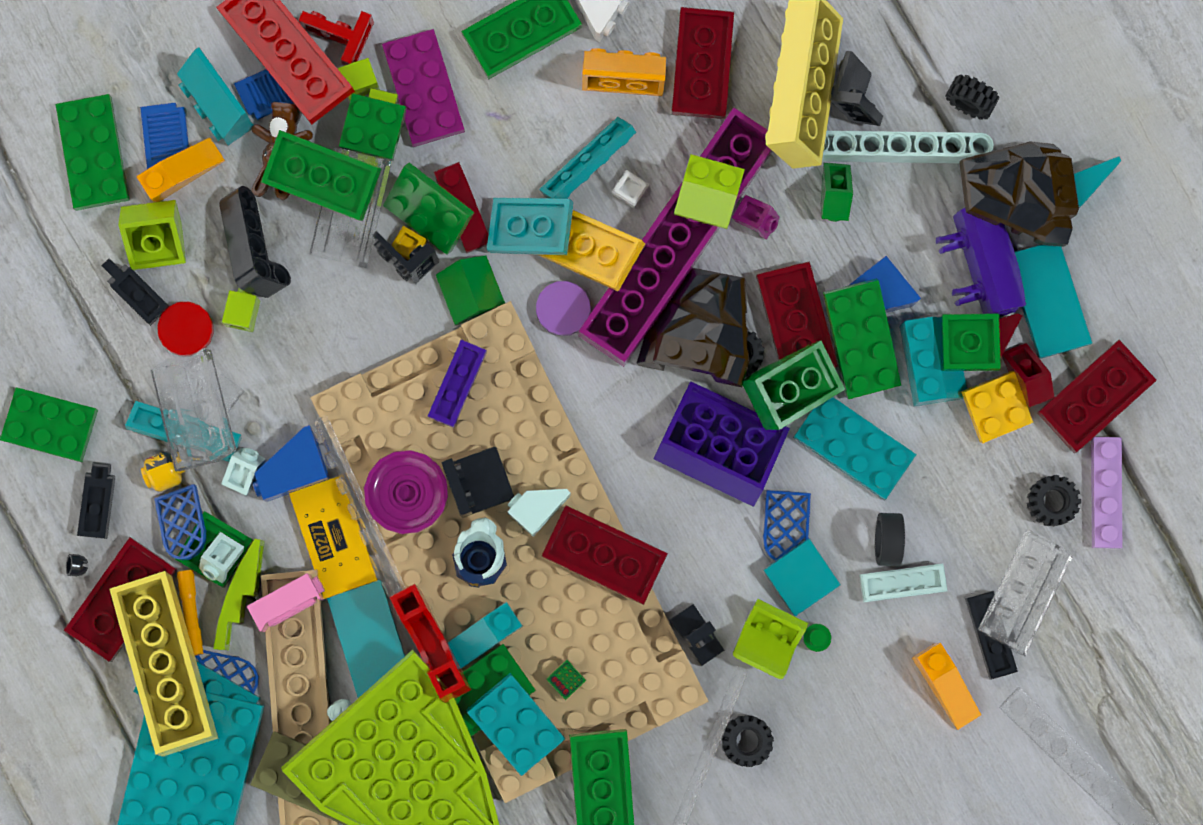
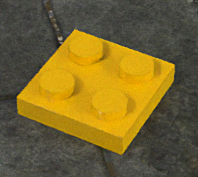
(997, 407)

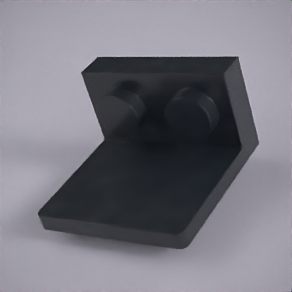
(850, 92)
(420, 263)
(478, 481)

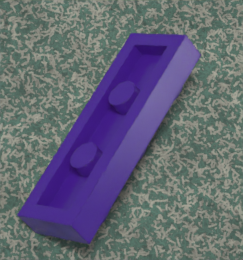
(457, 383)

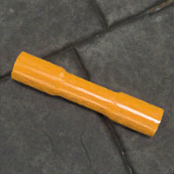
(187, 593)

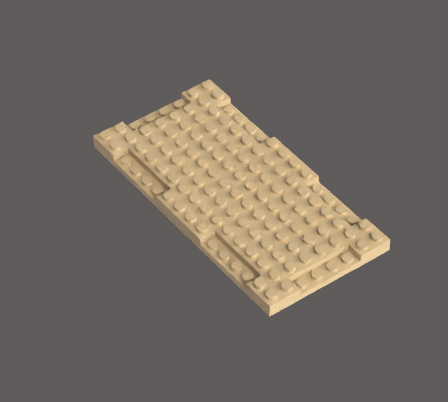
(620, 647)

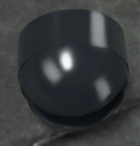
(75, 566)

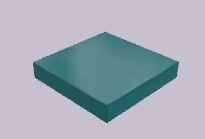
(801, 577)

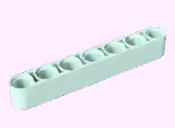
(909, 141)

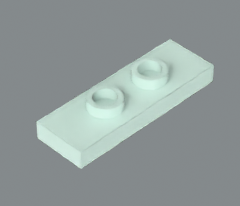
(903, 583)

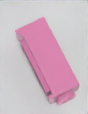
(286, 601)

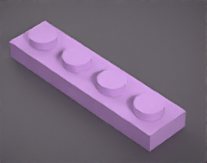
(1106, 492)

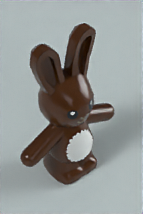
(284, 118)

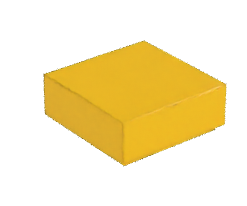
(407, 241)

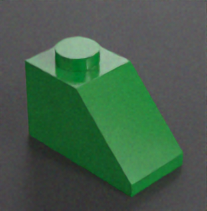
(836, 192)

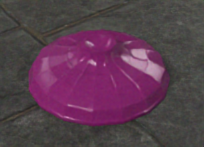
(406, 492)

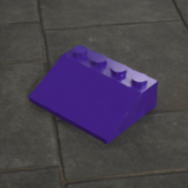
(720, 444)

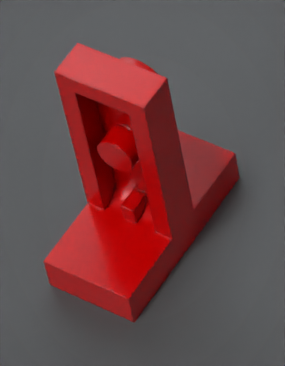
(340, 32)

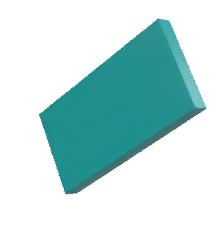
(1051, 302)
(366, 633)

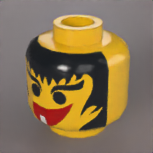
(160, 472)

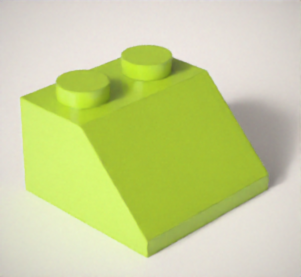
(709, 191)
(152, 234)

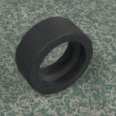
(889, 539)

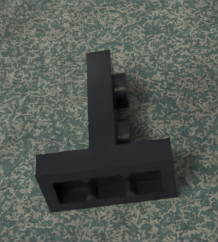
(697, 634)

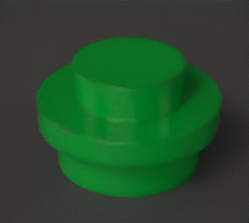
(817, 637)

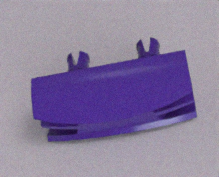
(990, 263)

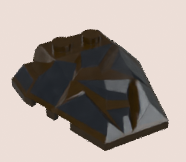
(1023, 188)
(702, 329)

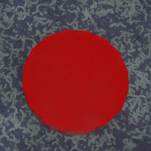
(185, 328)

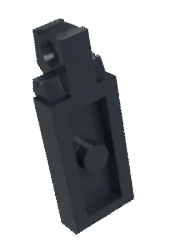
(135, 292)

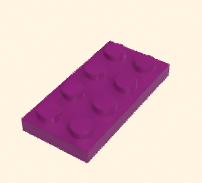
(423, 87)

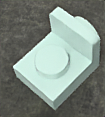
(241, 470)
(220, 557)

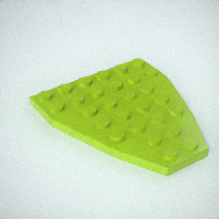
(396, 758)

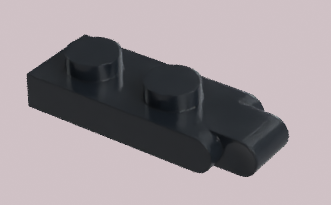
(96, 502)

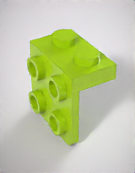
(769, 639)

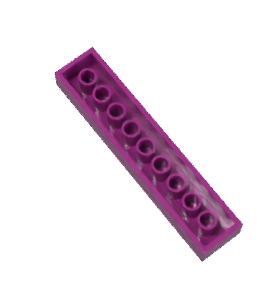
(670, 250)

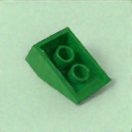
(793, 386)

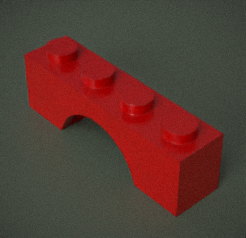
(430, 642)

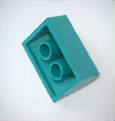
(213, 98)
(924, 363)

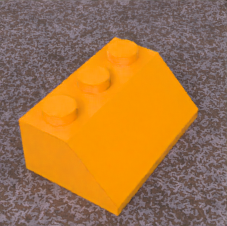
(623, 72)

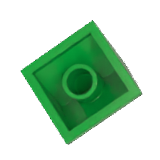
(469, 288)

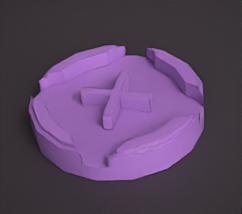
(562, 308)

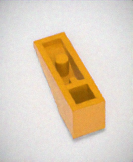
(180, 170)
(947, 684)

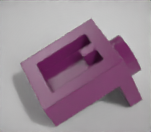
(756, 216)

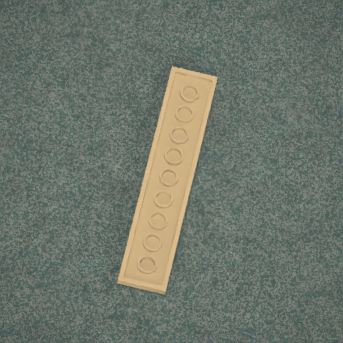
(297, 682)

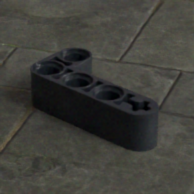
(247, 246)

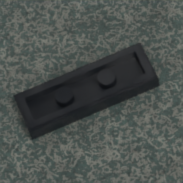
(996, 655)

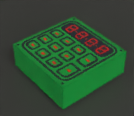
(566, 679)

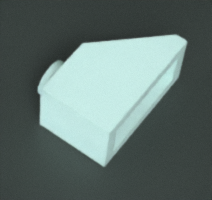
(536, 507)

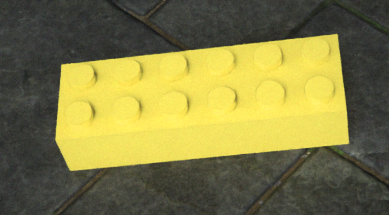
(804, 82)
(163, 664)

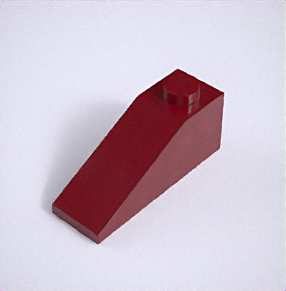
(454, 181)

